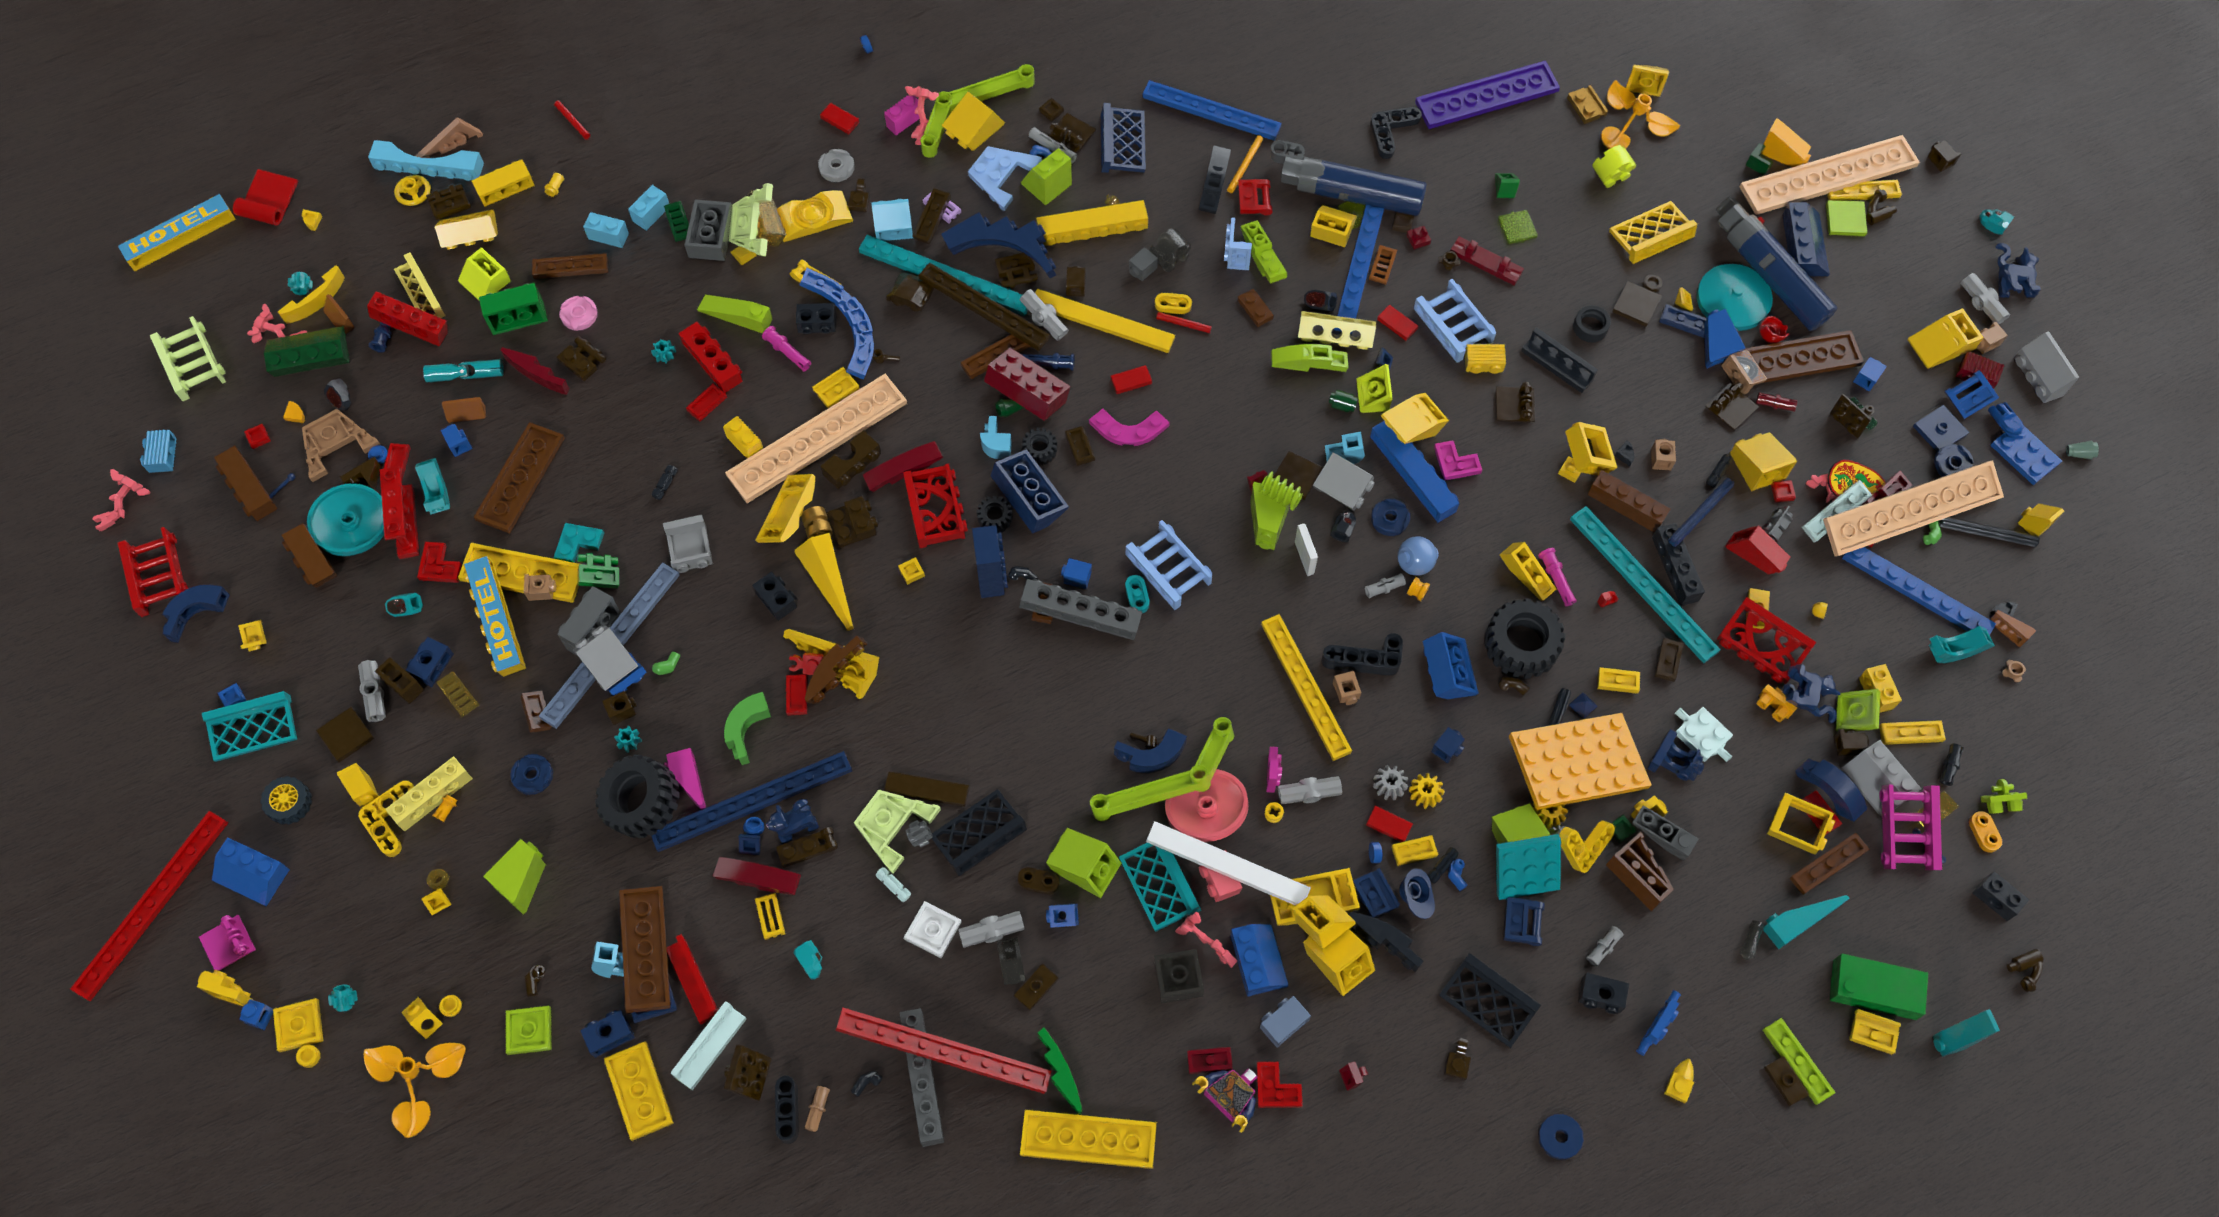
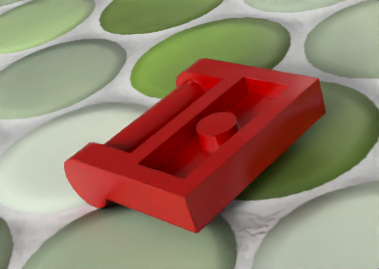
(1249, 199)

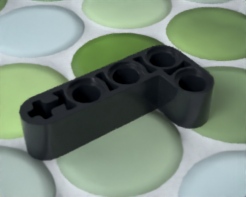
(1361, 656)

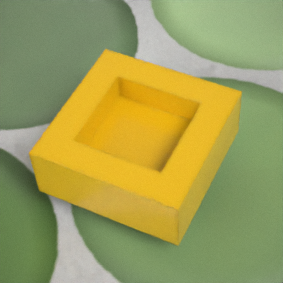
(911, 570)

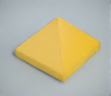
(1684, 299)
(436, 901)

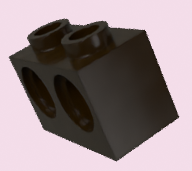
(399, 680)

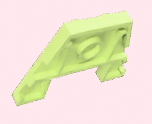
(745, 220)
(884, 819)

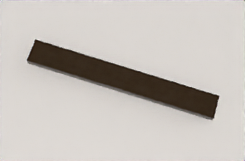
(984, 306)

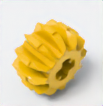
(1424, 797)
(1552, 819)

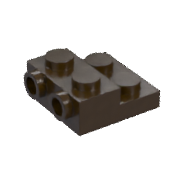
(852, 522)

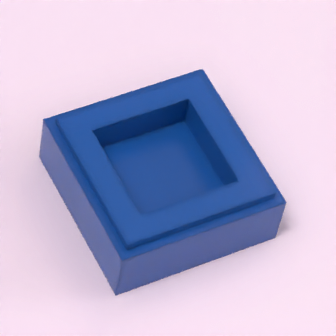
(232, 695)

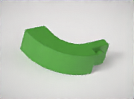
(740, 719)

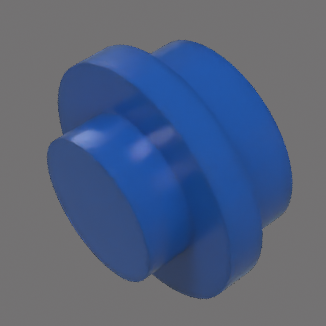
(379, 453)
(753, 826)

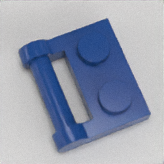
(1975, 400)

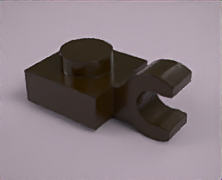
(859, 199)
(1457, 1062)

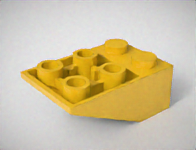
(1946, 339)
(1415, 419)

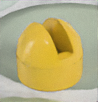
(1819, 609)

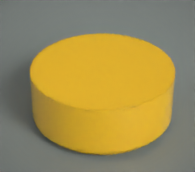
(308, 1056)

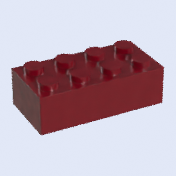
(1027, 383)

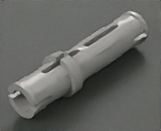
(1051, 144)

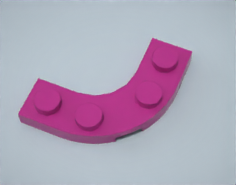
(1124, 434)

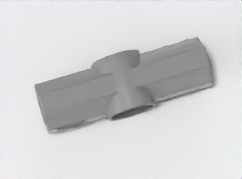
(1985, 298)
(1044, 315)
(372, 701)
(1310, 790)
(991, 929)

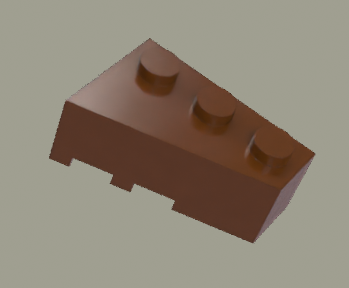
(308, 556)
(1640, 872)

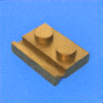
(1587, 104)

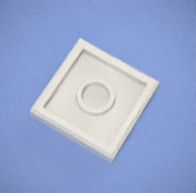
(1306, 549)
(932, 929)

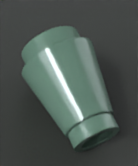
(2083, 450)

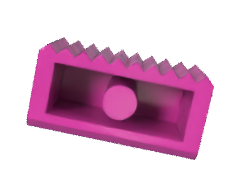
(902, 114)

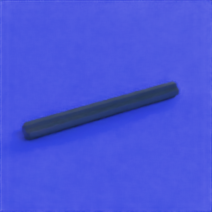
(1701, 512)

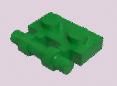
(598, 576)

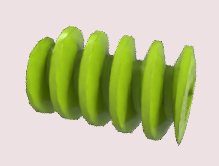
(1281, 491)

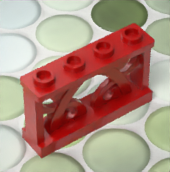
(925, 527)
(1755, 614)

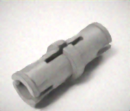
(1385, 585)
(1605, 946)

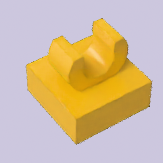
(1569, 470)

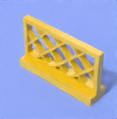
(1661, 240)

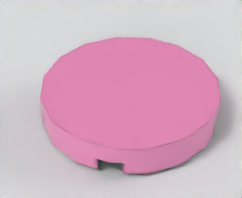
(578, 313)

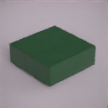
(1623, 829)

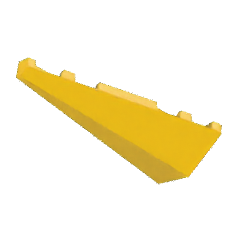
(821, 563)
(856, 676)

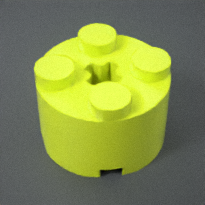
(1614, 165)

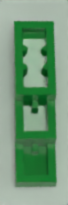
(1063, 1078)

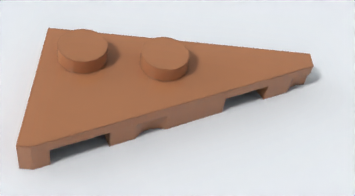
(451, 137)

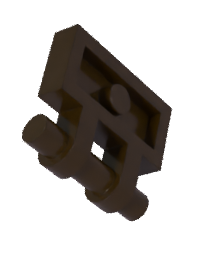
(448, 205)
(1014, 265)
(577, 362)

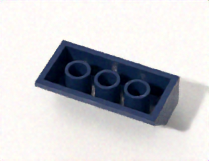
(1805, 238)
(1028, 490)

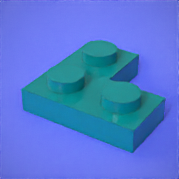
(575, 537)

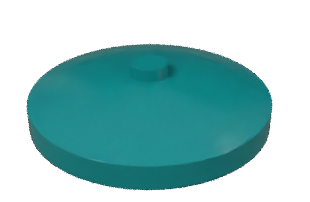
(1738, 291)
(346, 519)

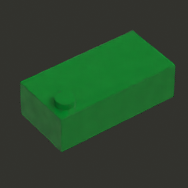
(1879, 986)

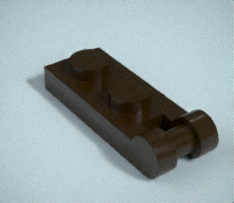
(806, 847)

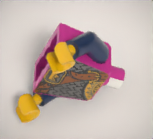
(1230, 1094)

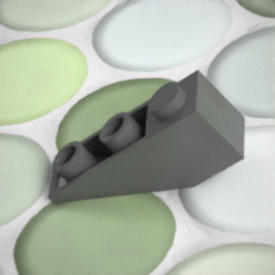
(1665, 833)

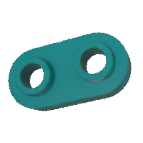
(1137, 595)

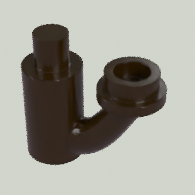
(1875, 216)
(2024, 961)

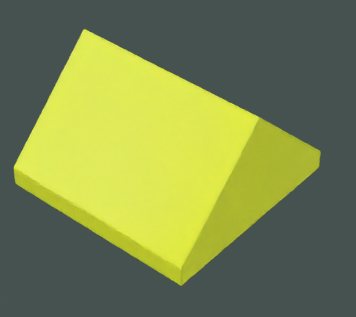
(1375, 390)

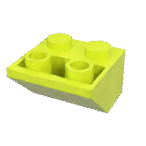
(483, 274)

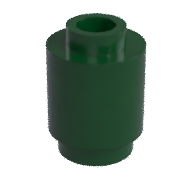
(1343, 401)

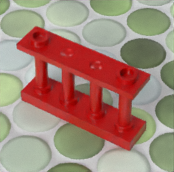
(399, 512)
(133, 569)

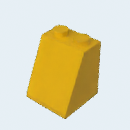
(972, 122)
(1762, 460)
(1342, 961)

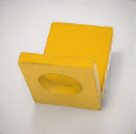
(417, 1013)

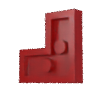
(434, 567)
(1272, 1093)

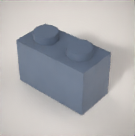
(1284, 1021)

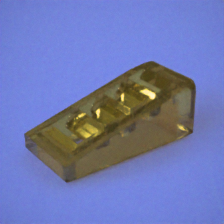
(449, 684)

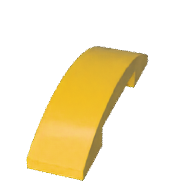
(314, 301)

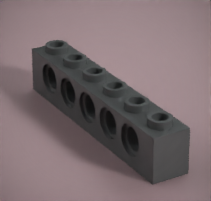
(1070, 613)
(923, 1086)

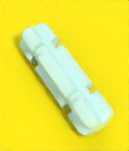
(893, 884)

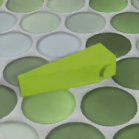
(740, 312)

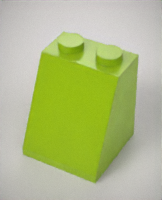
(1049, 177)
(1267, 518)
(1518, 825)
(1084, 861)
(517, 874)

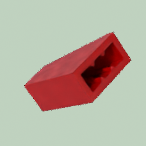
(1758, 549)

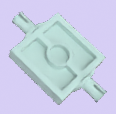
(1704, 733)

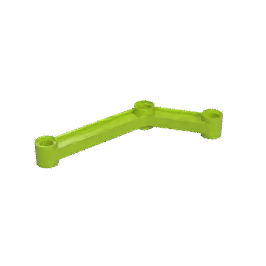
(983, 90)
(1193, 780)

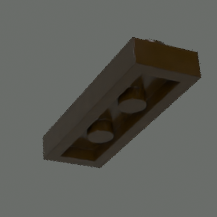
(931, 216)

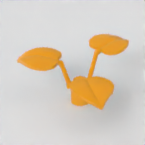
(1620, 98)
(384, 1061)

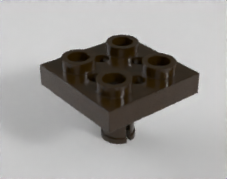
(743, 1071)

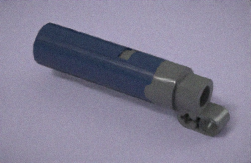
(1347, 182)
(1775, 265)

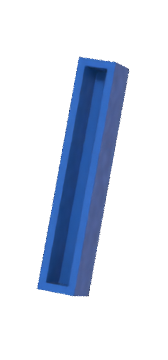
(1416, 472)

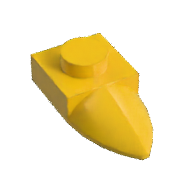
(1681, 1081)

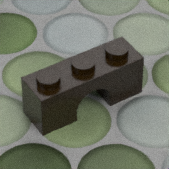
(841, 471)

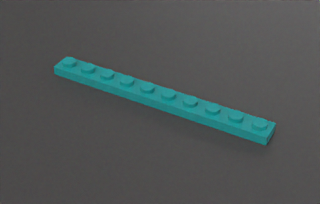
(916, 263)
(1645, 585)

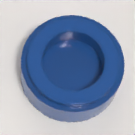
(866, 44)
(1375, 852)

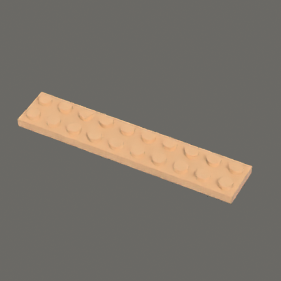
(1829, 174)
(816, 438)
(1913, 508)

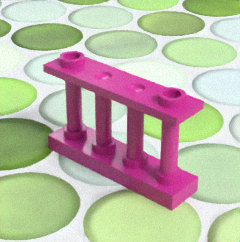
(1932, 827)

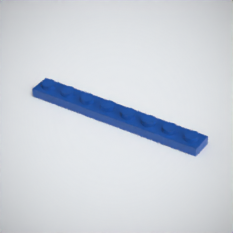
(1212, 110)
(1360, 263)
(1917, 590)

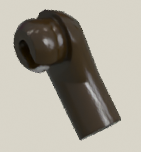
(1515, 683)
(532, 979)

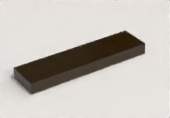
(927, 789)

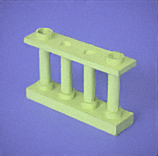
(174, 372)

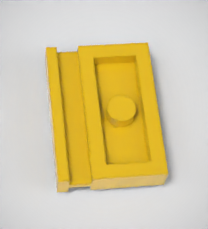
(835, 387)
(1875, 1031)

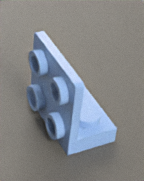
(1236, 253)

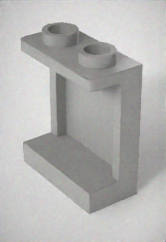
(1344, 482)
(688, 543)
(605, 657)

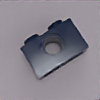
(430, 672)
(619, 1035)

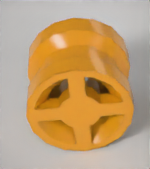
(1418, 589)

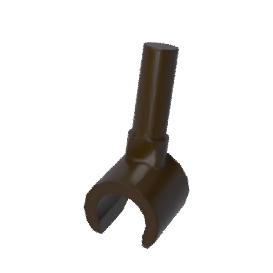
(882, 357)
(1150, 740)

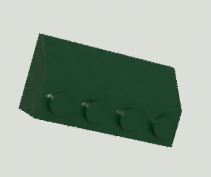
(306, 351)

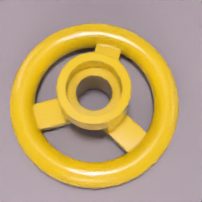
(409, 185)

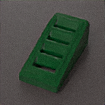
(673, 211)

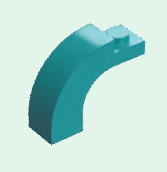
(433, 486)
(1960, 646)

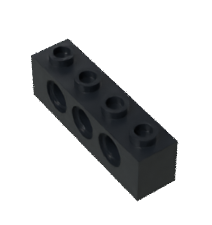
(1678, 566)

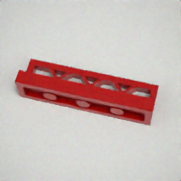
(692, 980)

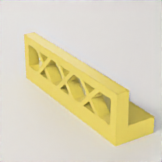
(423, 285)

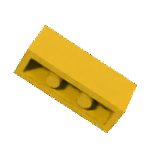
(503, 182)

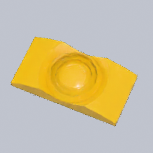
(814, 214)
(787, 508)
(1335, 884)

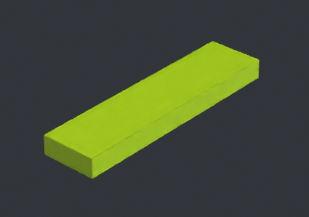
(1799, 1060)

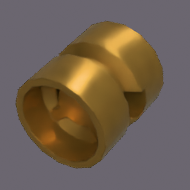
(816, 522)

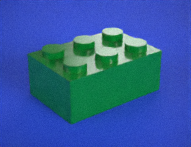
(513, 308)

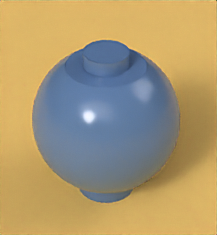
(1417, 556)

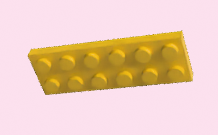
(513, 566)
(1088, 1139)

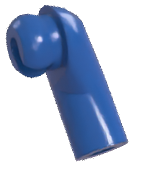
(1036, 150)
(1455, 872)

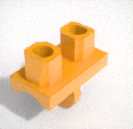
(1778, 701)

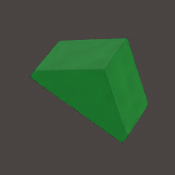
(1506, 185)

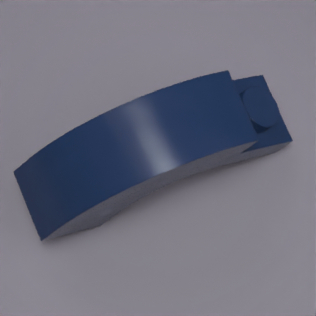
(189, 603)
(1154, 759)
(1838, 786)

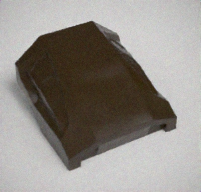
(910, 292)

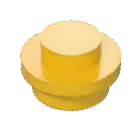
(450, 1005)

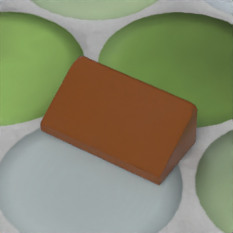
(336, 314)
(464, 409)

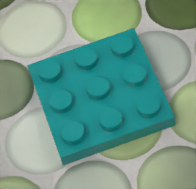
(1528, 866)

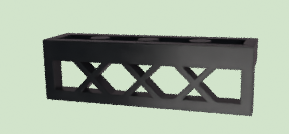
(1559, 362)

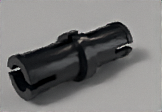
(1951, 764)

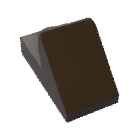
(367, 471)

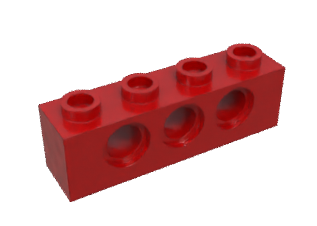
(407, 318)
(724, 379)

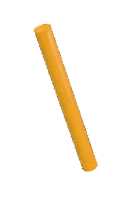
(1245, 164)

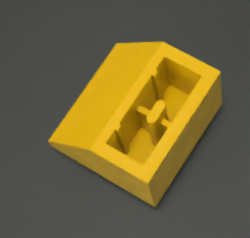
(1332, 225)
(1322, 919)

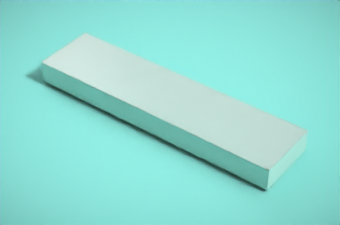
(1851, 498)

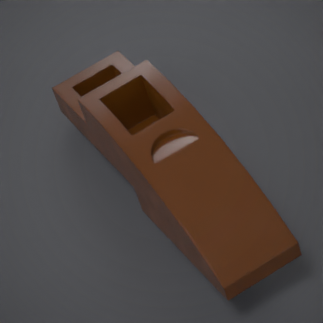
(827, 673)

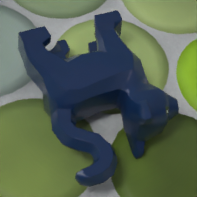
(2016, 276)
(1809, 691)
(793, 821)

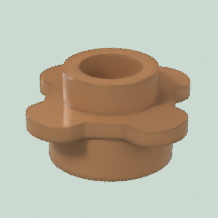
(2014, 665)

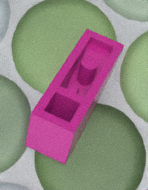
(685, 770)

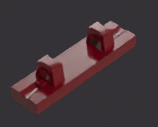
(1487, 261)

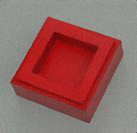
(257, 436)
(1783, 491)

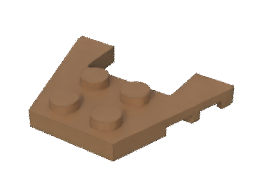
(328, 435)

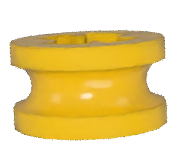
(1277, 807)

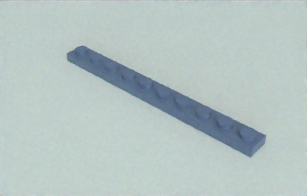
(622, 628)

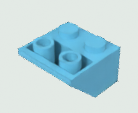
(892, 220)

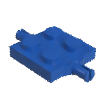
(1657, 1029)

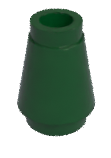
(1007, 407)

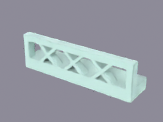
(708, 1046)

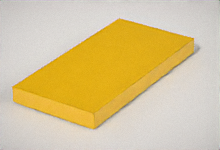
(638, 1091)

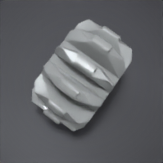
(1387, 789)

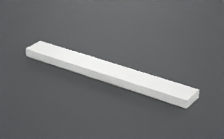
(1227, 864)

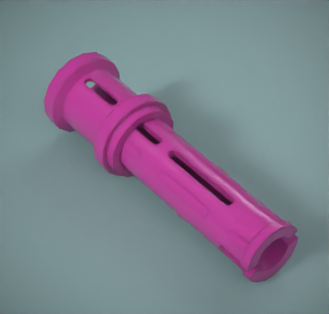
(781, 344)
(1553, 568)

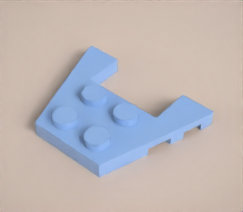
(995, 167)

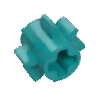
(300, 283)
(663, 351)
(628, 733)
(342, 998)

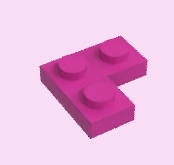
(1454, 466)
(1274, 770)

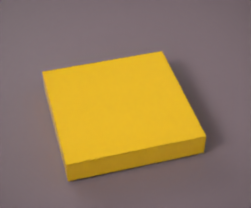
(298, 1025)

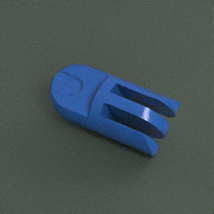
(2006, 419)

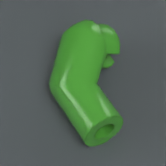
(1934, 534)
(666, 666)

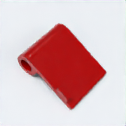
(266, 198)

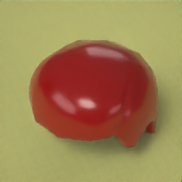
(1773, 330)

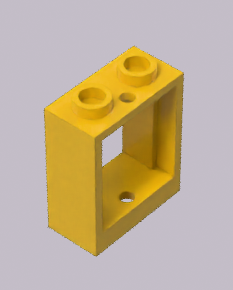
(1580, 449)
(1827, 825)

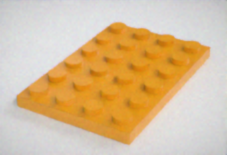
(1579, 761)

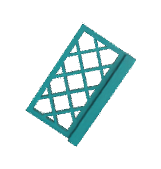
(245, 709)
(1178, 880)

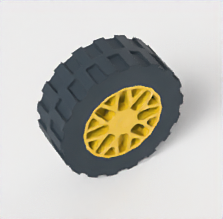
(286, 800)

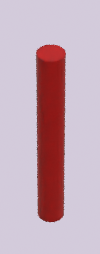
(572, 119)
(1184, 322)

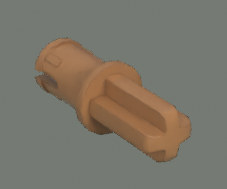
(817, 1108)

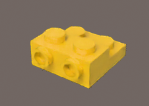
(222, 987)

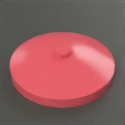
(1210, 813)

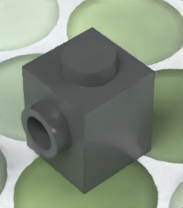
(1143, 264)

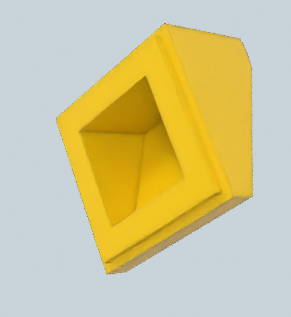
(742, 255)

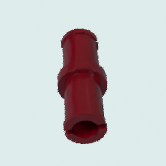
(1776, 402)

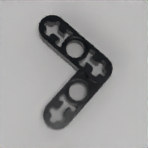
(1387, 124)

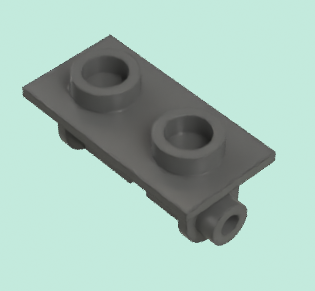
(1779, 518)

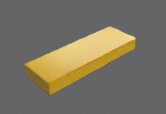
(1912, 732)

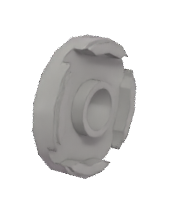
(840, 173)

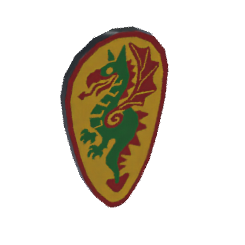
(1847, 472)

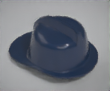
(1417, 893)

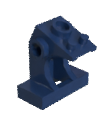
(1692, 760)

